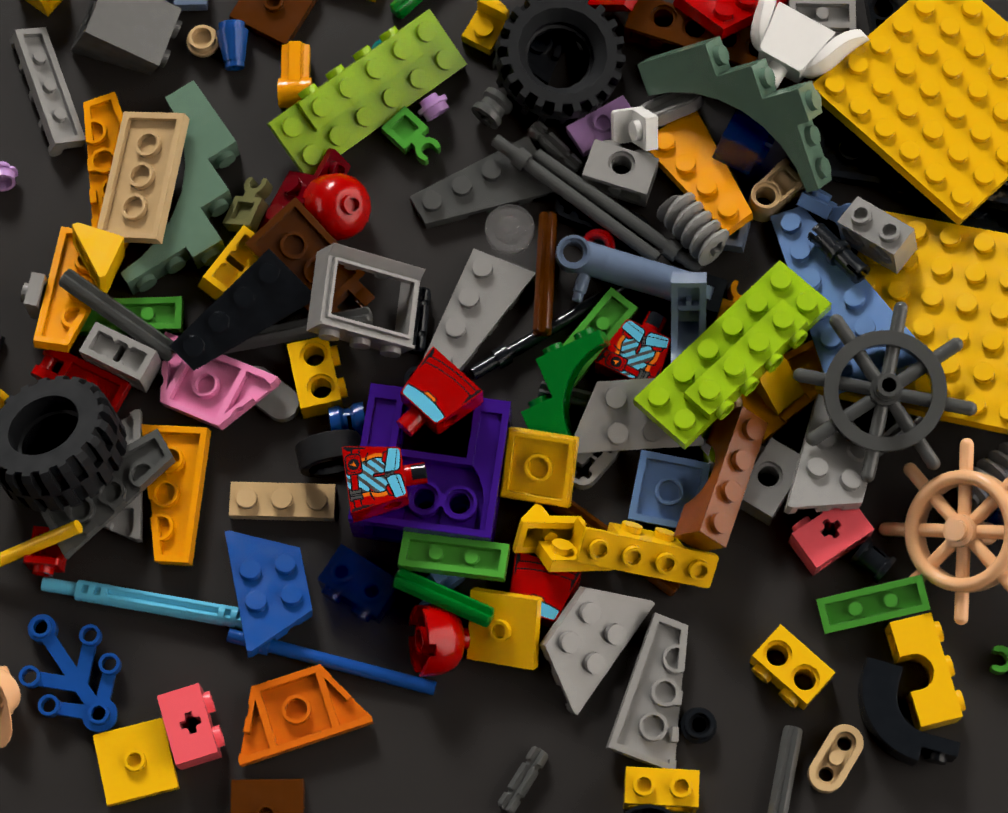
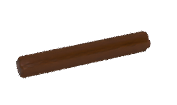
(545, 274)

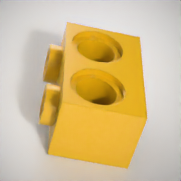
(229, 265)
(309, 378)
(797, 661)
(662, 787)

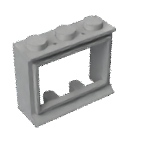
(360, 334)

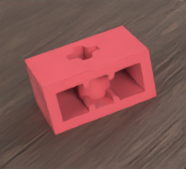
(819, 551)
(177, 710)

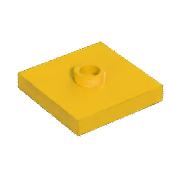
(539, 467)
(513, 632)
(135, 762)

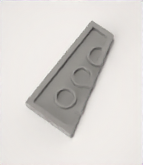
(477, 305)
(650, 708)

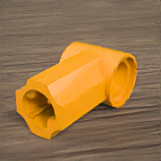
(294, 72)

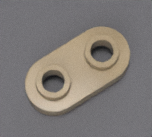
(835, 759)

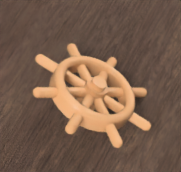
(962, 531)

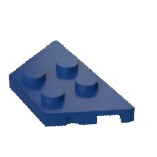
(268, 588)

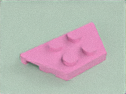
(215, 391)

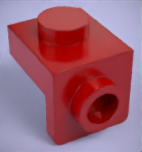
(47, 560)

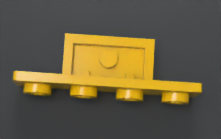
(646, 553)

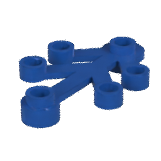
(75, 678)

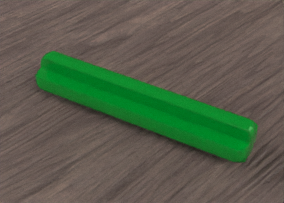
(443, 597)

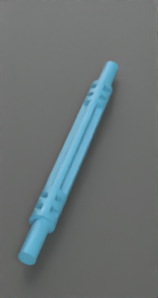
(145, 601)

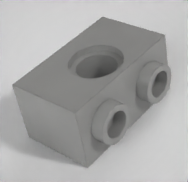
(629, 187)
(765, 501)

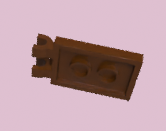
(295, 240)

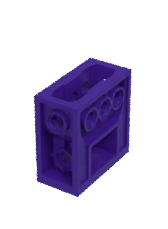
(453, 481)

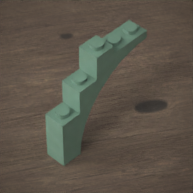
(751, 88)
(202, 195)

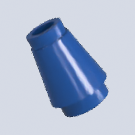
(233, 43)

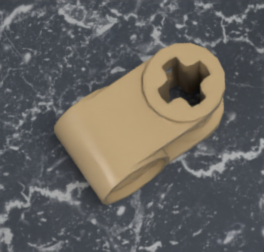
(780, 187)

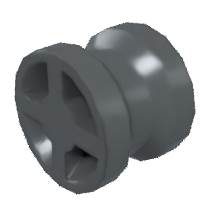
(492, 107)

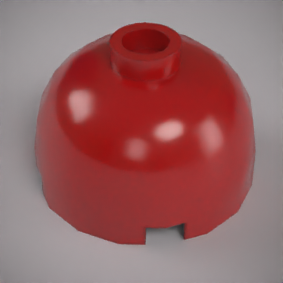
(338, 204)
(437, 640)

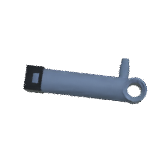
(628, 271)

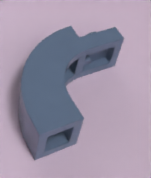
(687, 309)

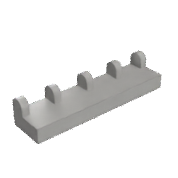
(48, 89)

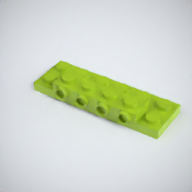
(367, 91)
(732, 355)

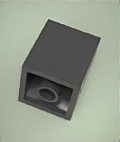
(128, 33)

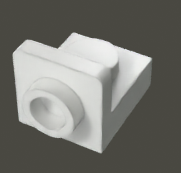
(635, 126)

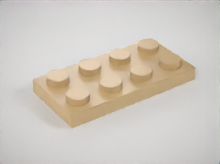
(143, 175)

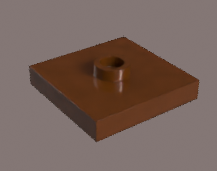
(273, 19)
(268, 796)

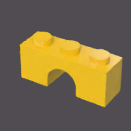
(920, 641)

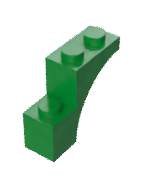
(560, 370)

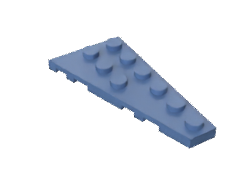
(856, 303)

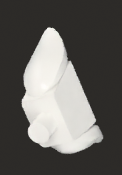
(797, 44)

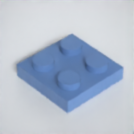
(664, 487)

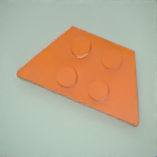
(297, 713)

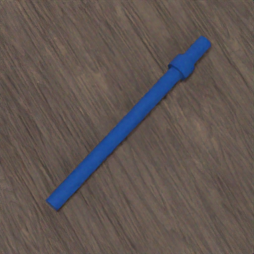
(339, 663)

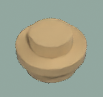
(202, 41)

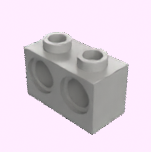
(877, 234)
(121, 356)

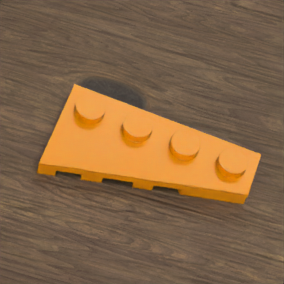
(102, 128)
(61, 312)

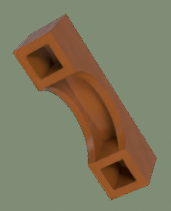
(711, 514)

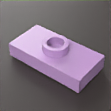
(594, 126)

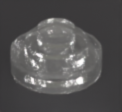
(509, 229)

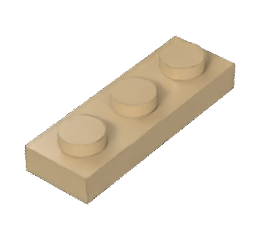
(282, 501)

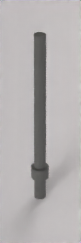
(523, 161)
(670, 249)

